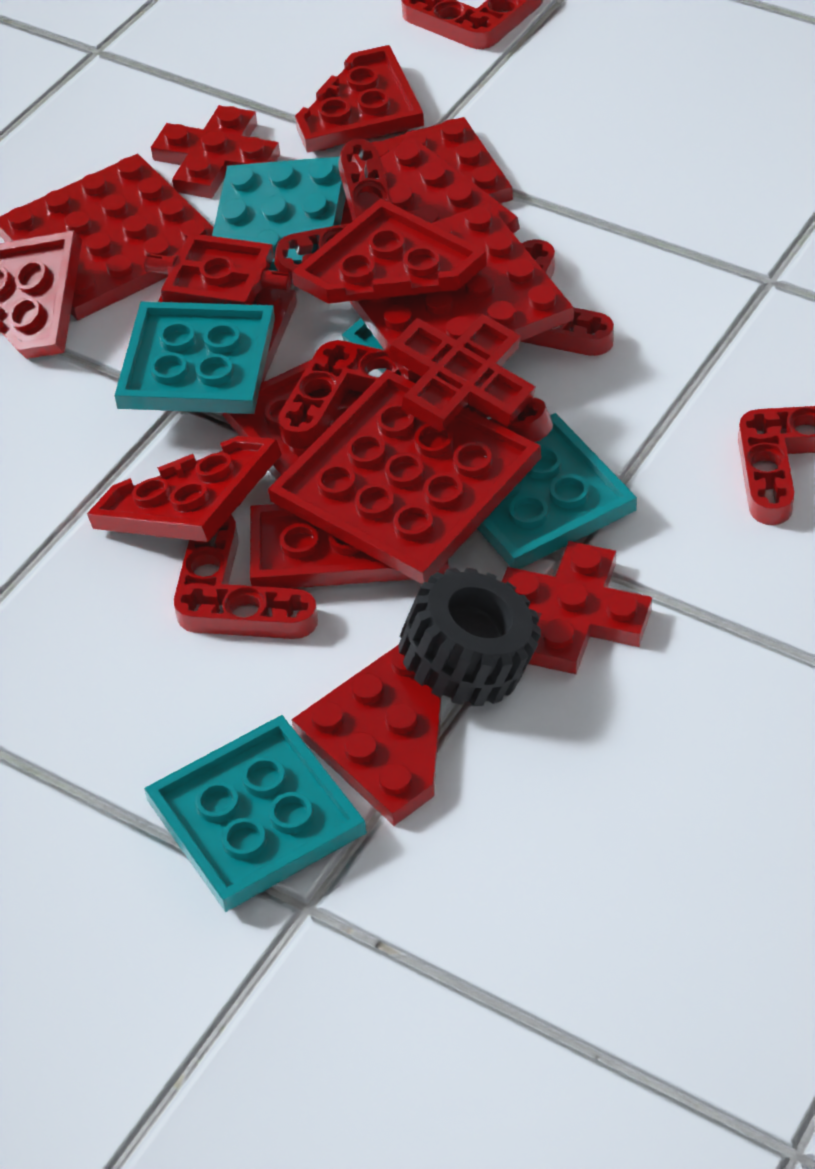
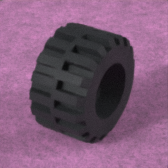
(469, 636)

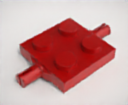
(217, 271)

